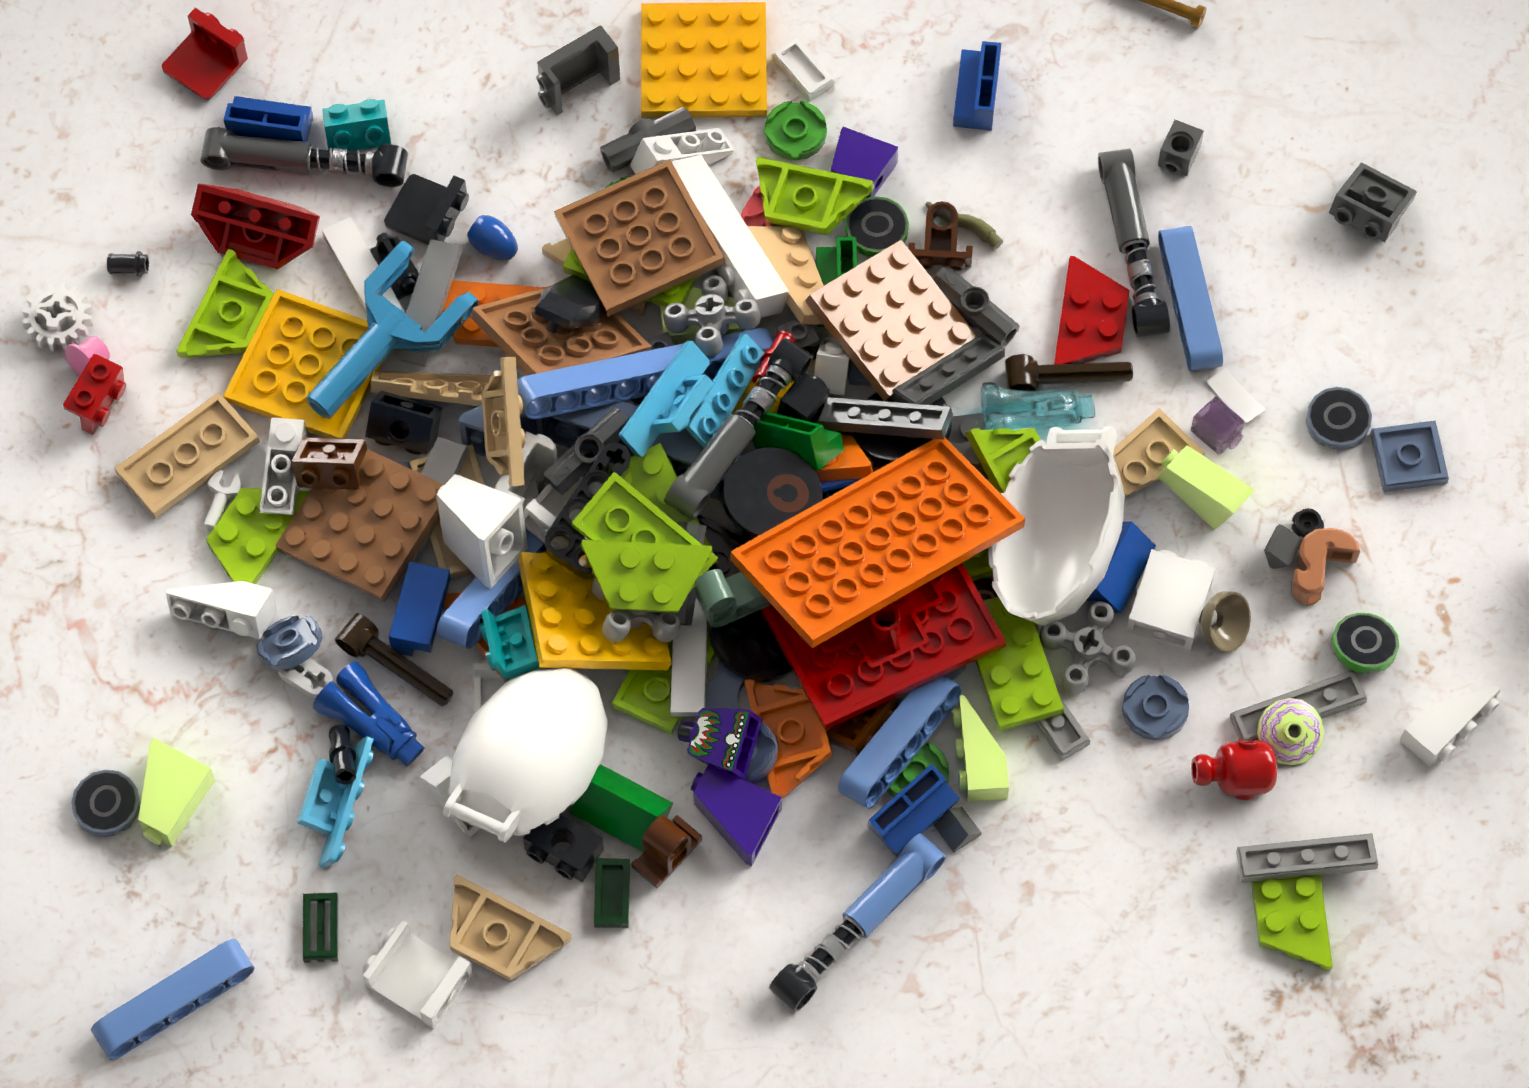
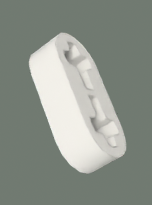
(300, 680)

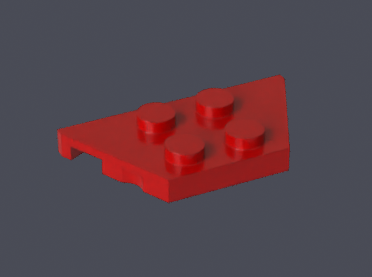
(1091, 315)

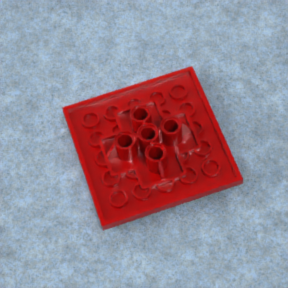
(868, 664)

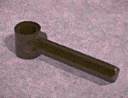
(1025, 373)
(361, 639)

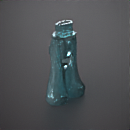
(1033, 409)

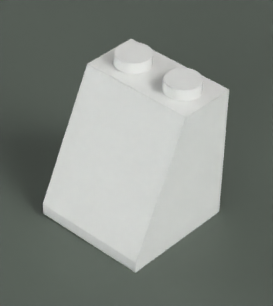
(482, 527)

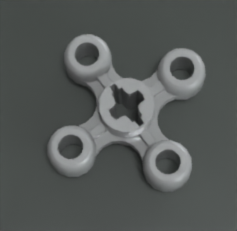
(712, 316)
(618, 623)
(1097, 652)

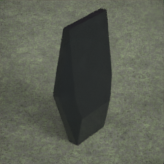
(569, 304)

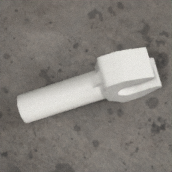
(222, 495)

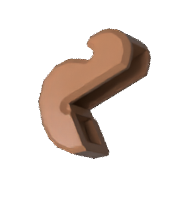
(1311, 560)

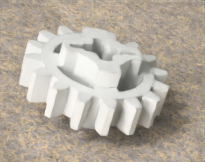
(62, 321)

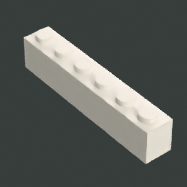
(746, 266)

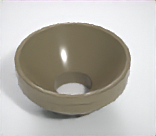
(1231, 624)

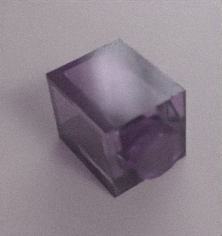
(1218, 426)

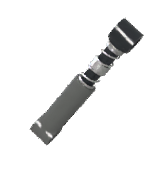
(226, 149)
(1117, 172)
(693, 489)

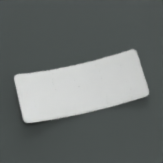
(1235, 395)

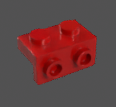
(95, 392)

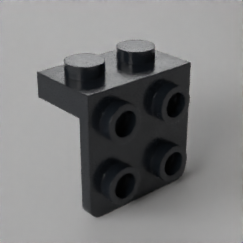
(427, 208)

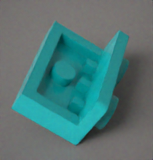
(356, 125)
(509, 642)

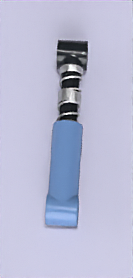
(915, 864)

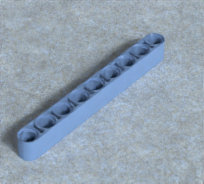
(613, 378)

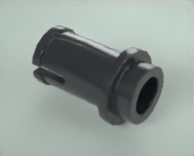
(128, 263)

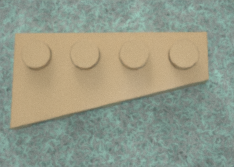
(794, 263)
(439, 387)
(1145, 448)

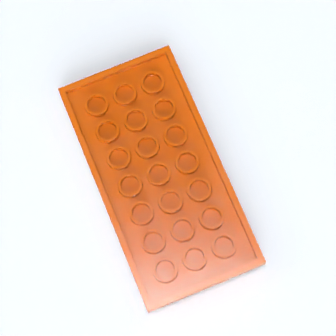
(877, 540)

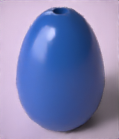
(492, 238)

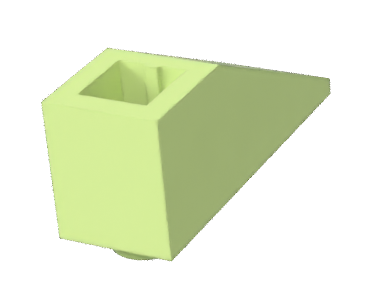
(983, 759)

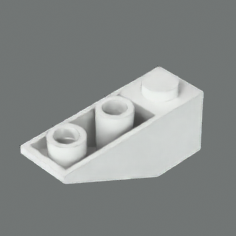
(656, 150)
(279, 481)
(227, 606)
(1443, 723)

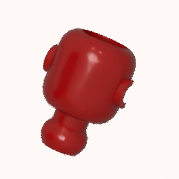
(1238, 768)

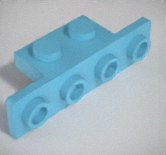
(726, 390)
(670, 400)
(330, 804)

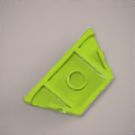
(808, 196)
(227, 312)
(1001, 451)
(246, 538)
(645, 574)
(1293, 918)

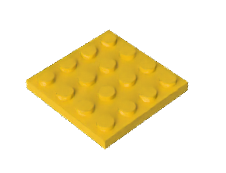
(703, 59)
(289, 358)
(570, 619)

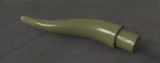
(978, 226)

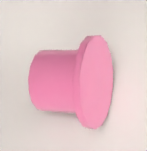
(79, 355)

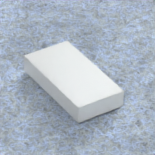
(803, 69)

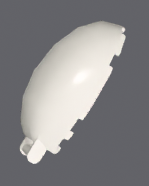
(1071, 526)
(528, 752)

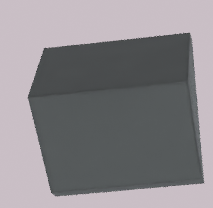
(1282, 547)
(957, 828)

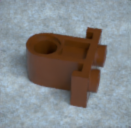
(942, 241)
(665, 848)

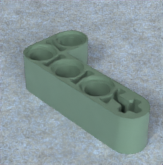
(727, 598)

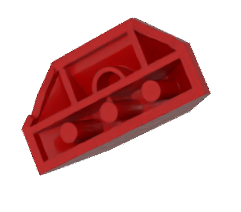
(254, 225)

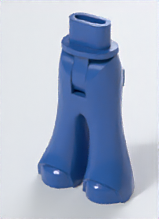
(386, 726)

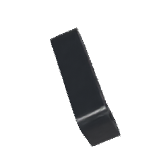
(561, 526)

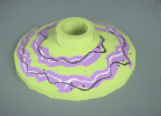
(1274, 730)

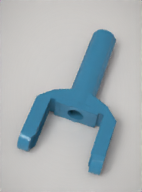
(387, 331)

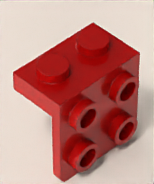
(206, 55)

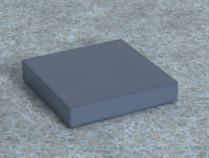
(1409, 456)

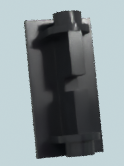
(406, 282)

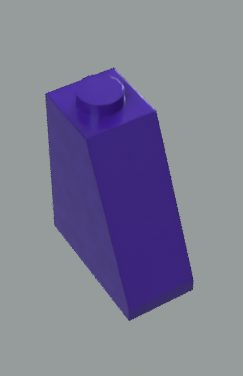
(736, 810)

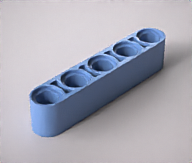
(1190, 298)
(463, 618)
(898, 741)
(172, 999)

